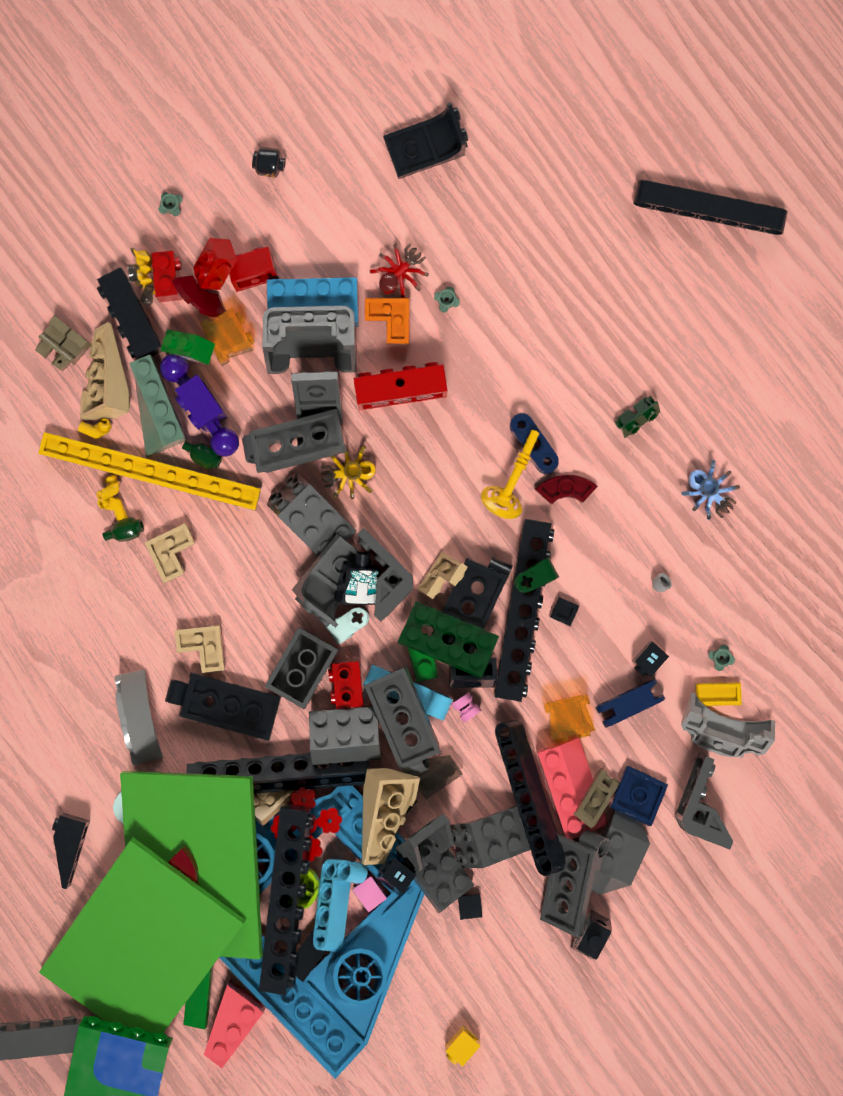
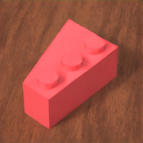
(233, 1022)

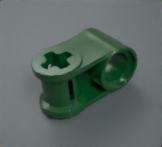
(539, 575)

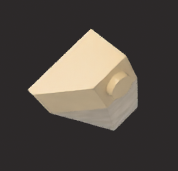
(107, 387)
(385, 803)

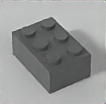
(301, 668)
(344, 735)

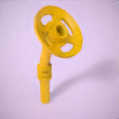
(505, 494)

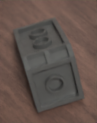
(387, 594)
(707, 823)
(433, 863)

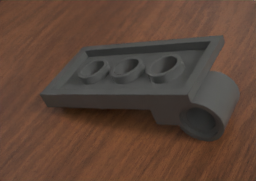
(258, 442)
(408, 757)
(588, 856)

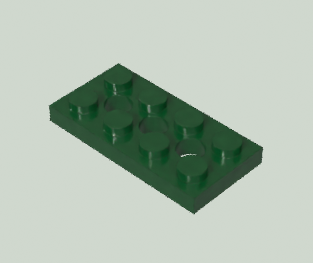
(453, 654)

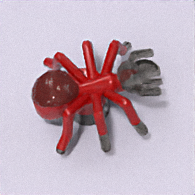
(397, 273)

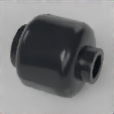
(268, 162)

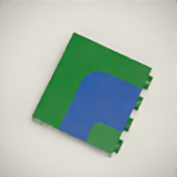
(116, 1060)

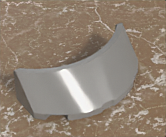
(136, 717)
(723, 734)

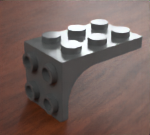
(316, 394)
(308, 514)
(319, 583)
(489, 839)

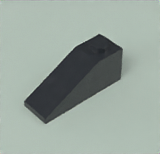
(68, 842)

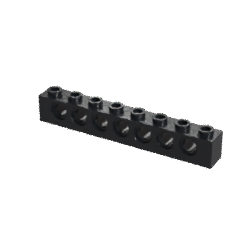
(504, 689)
(290, 777)
(271, 979)

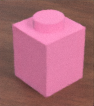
(370, 892)

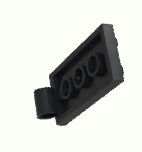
(234, 707)

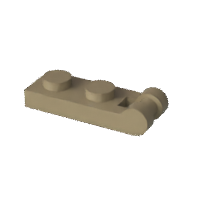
(596, 798)

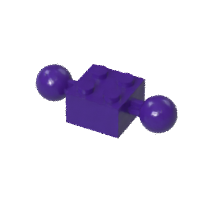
(202, 405)

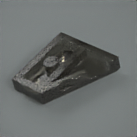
(441, 773)

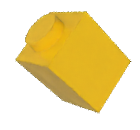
(462, 1046)

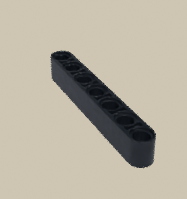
(710, 207)
(530, 797)

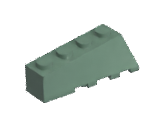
(157, 413)

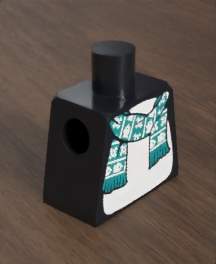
(358, 582)
(593, 935)

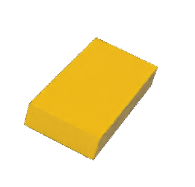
(719, 693)

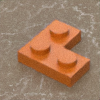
(395, 312)

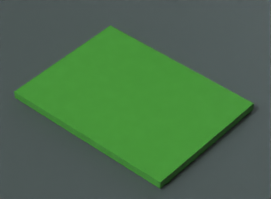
(218, 828)
(141, 942)

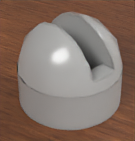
(661, 582)

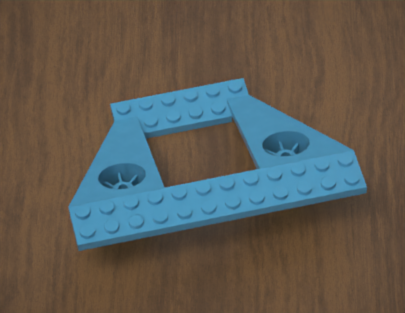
(318, 1010)

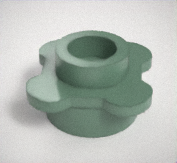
(166, 199)
(447, 293)
(715, 657)

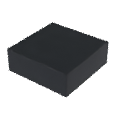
(564, 611)
(470, 906)

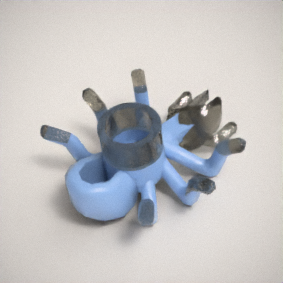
(709, 488)

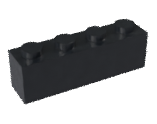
(129, 313)

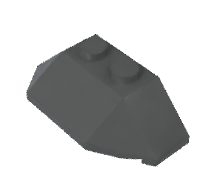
(624, 856)

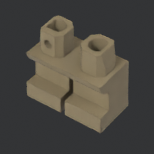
(64, 341)

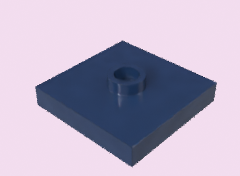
(638, 796)

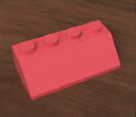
(568, 781)

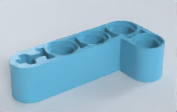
(433, 702)
(333, 902)

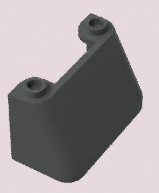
(309, 334)

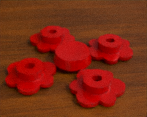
(322, 821)

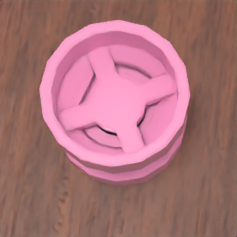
(470, 710)

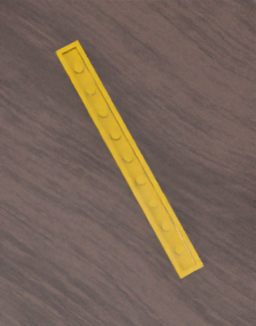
(149, 471)

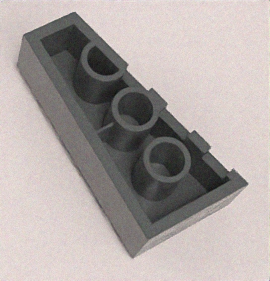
(38, 1038)

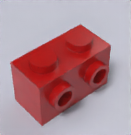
(214, 263)
(165, 269)
(253, 269)
(347, 685)

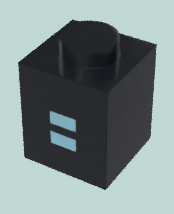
(649, 659)
(395, 876)

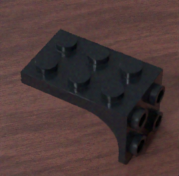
(427, 143)

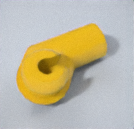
(97, 430)
(112, 488)
(114, 504)

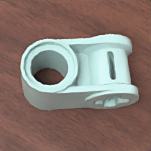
(347, 626)

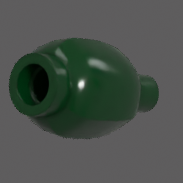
(203, 455)
(125, 530)

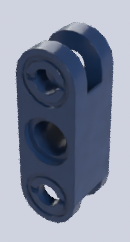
(545, 450)
(630, 703)

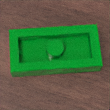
(423, 665)

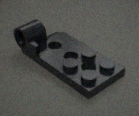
(493, 579)

